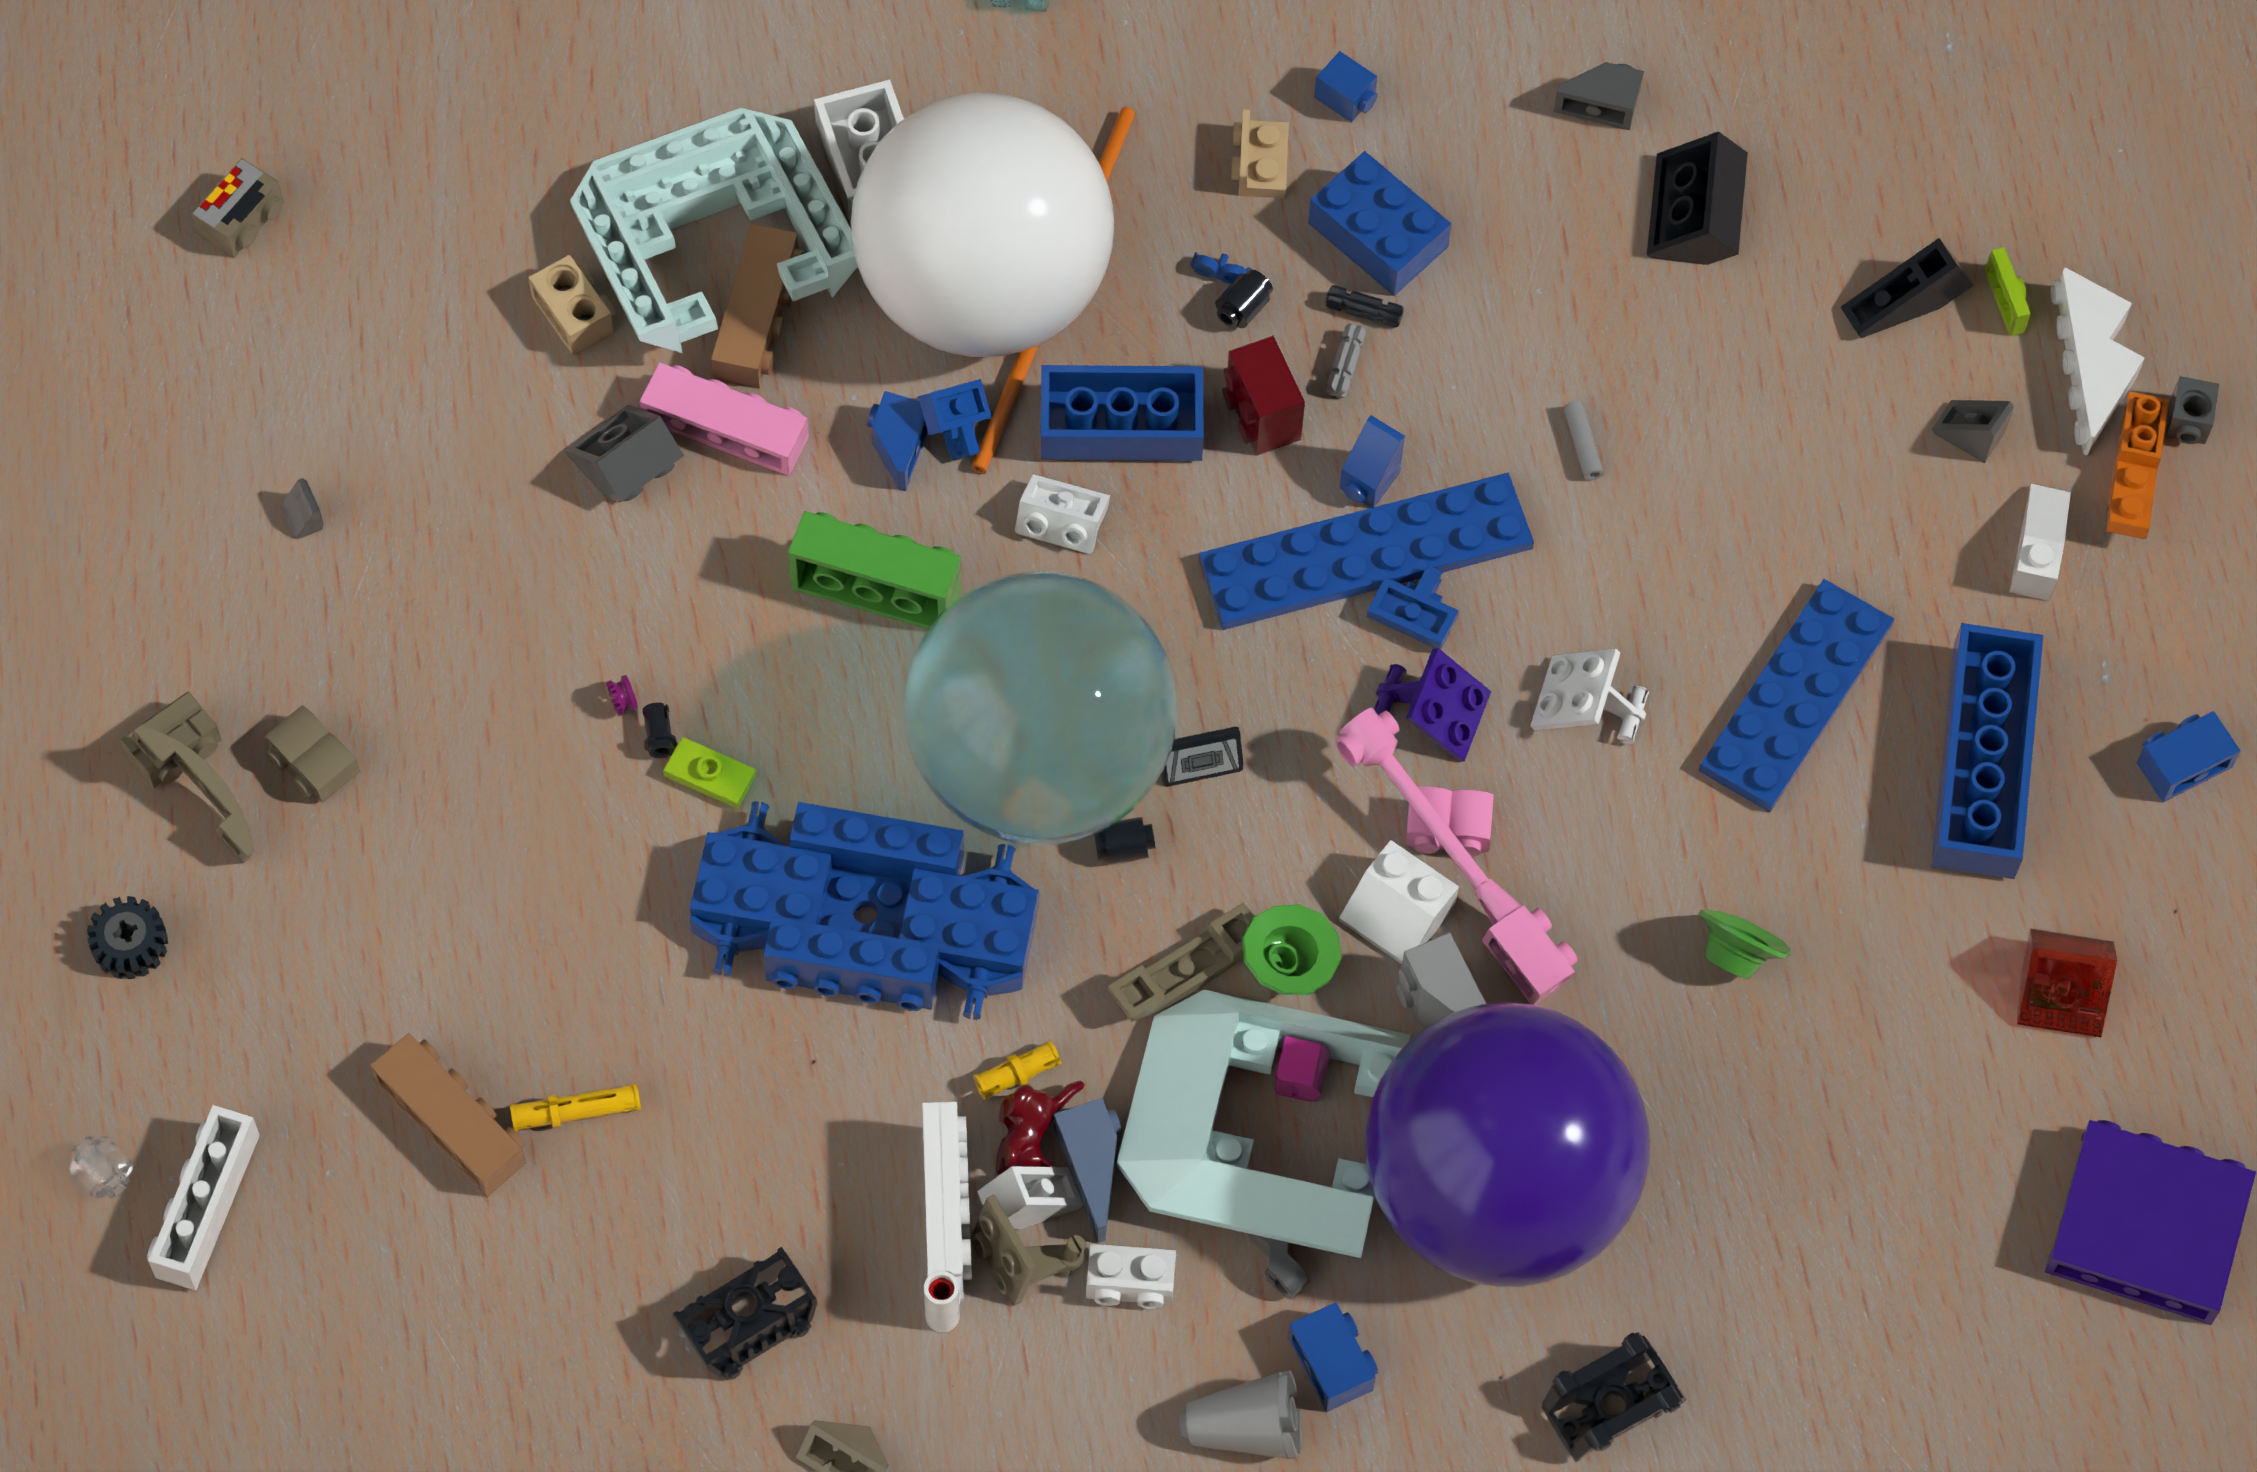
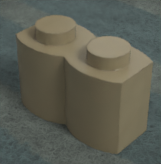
(311, 754)

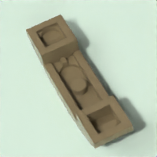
(162, 748)
(1185, 969)

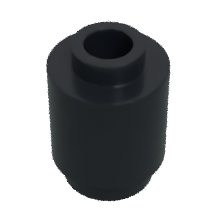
(1243, 299)
(1125, 841)

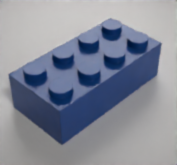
(1122, 412)

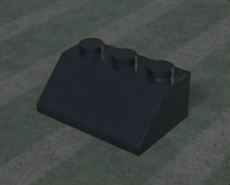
(1698, 201)

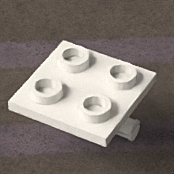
(1580, 688)

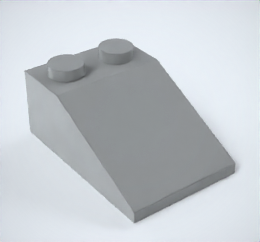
(1436, 981)

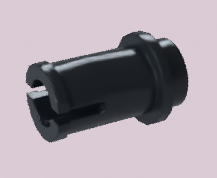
(659, 740)

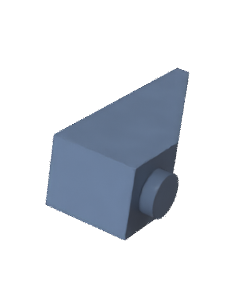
(1089, 1147)

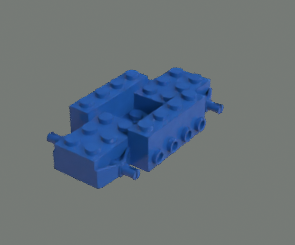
(805, 897)

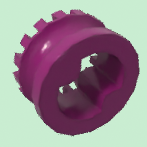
(623, 695)

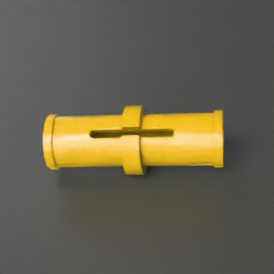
(1017, 1070)

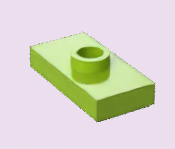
(2008, 291)
(710, 772)

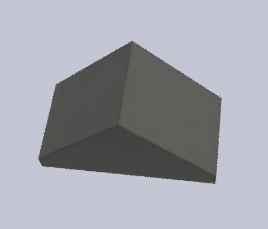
(1974, 425)

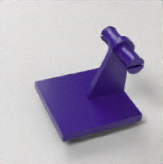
(1443, 703)

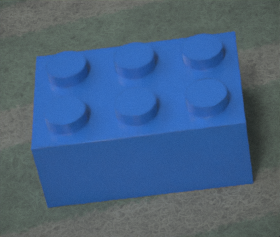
(1379, 223)

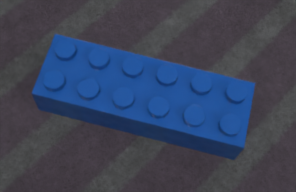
(1987, 751)

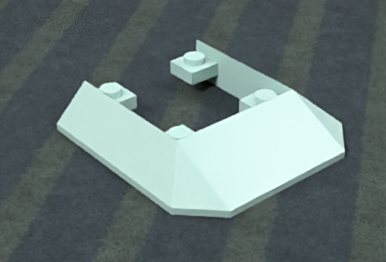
(726, 161)
(1204, 1174)

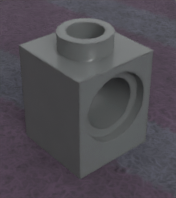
(2197, 397)

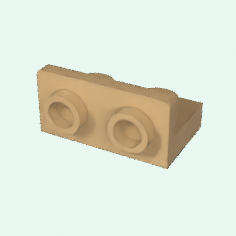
(1262, 157)

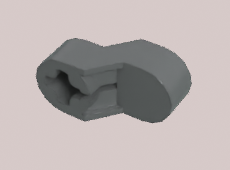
(1282, 1269)

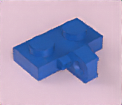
(954, 414)
(1415, 609)

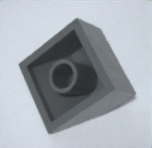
(626, 453)

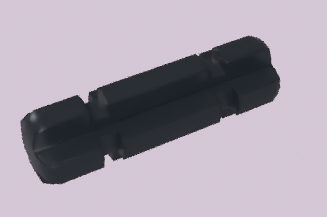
(1364, 306)

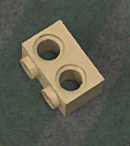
(566, 306)

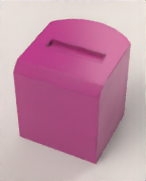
(1301, 1069)

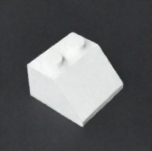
(1399, 902)

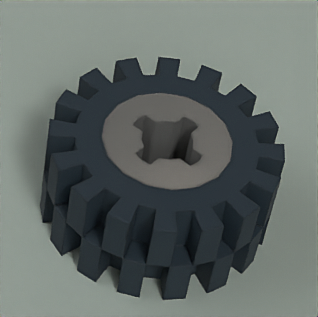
(134, 950)

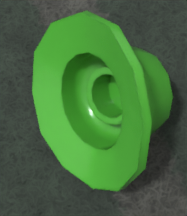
(1739, 944)
(1291, 949)

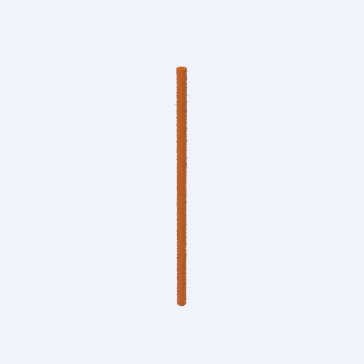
(1025, 358)

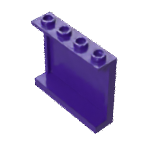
(2151, 1221)

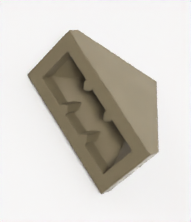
(841, 1448)

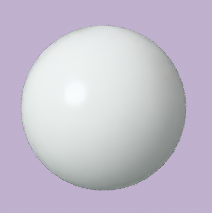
(982, 224)

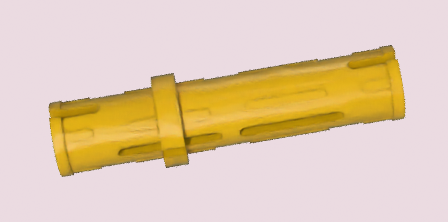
(575, 1107)

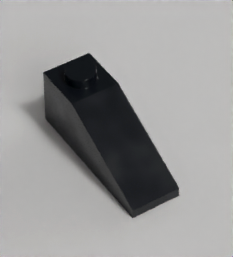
(1909, 291)

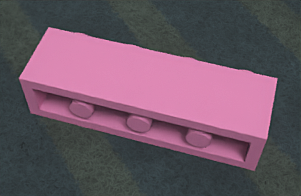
(726, 418)

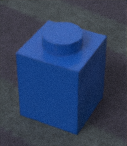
(1346, 87)

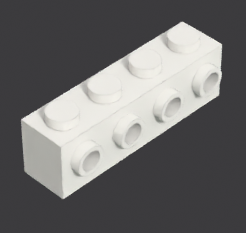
(203, 1197)

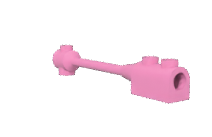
(1516, 935)

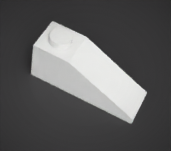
(2041, 542)

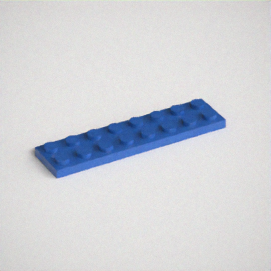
(1362, 548)

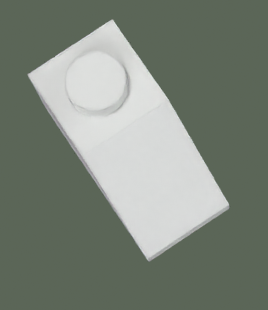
(1033, 1194)

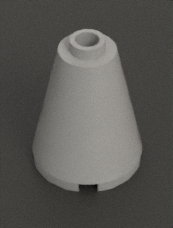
(1248, 1418)

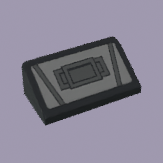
(1204, 757)

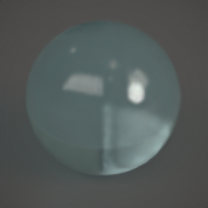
(1040, 708)

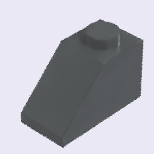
(1602, 95)

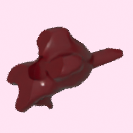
(1027, 1118)

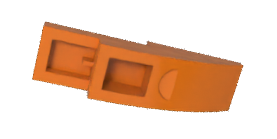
(2136, 465)

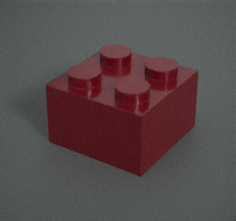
(1263, 396)

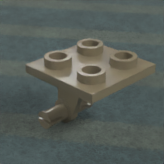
(1013, 1263)

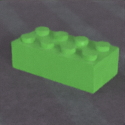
(873, 570)

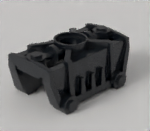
(752, 1333)
(1604, 1378)

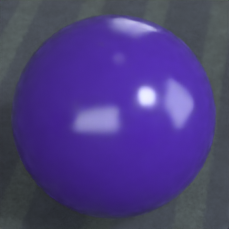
(1507, 1144)

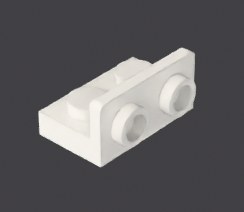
(1061, 513)
(1130, 1275)

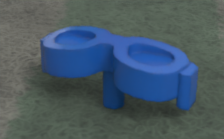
(1210, 268)

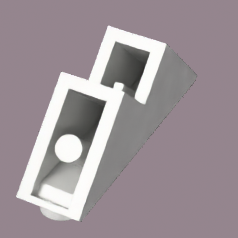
(2097, 365)

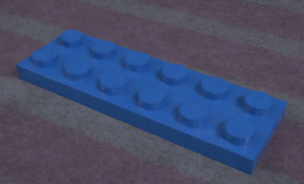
(1796, 695)

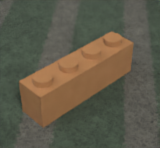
(754, 308)
(449, 1113)

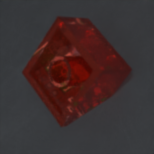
(2066, 982)

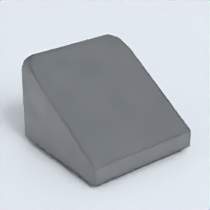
(302, 510)

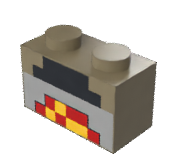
(238, 208)

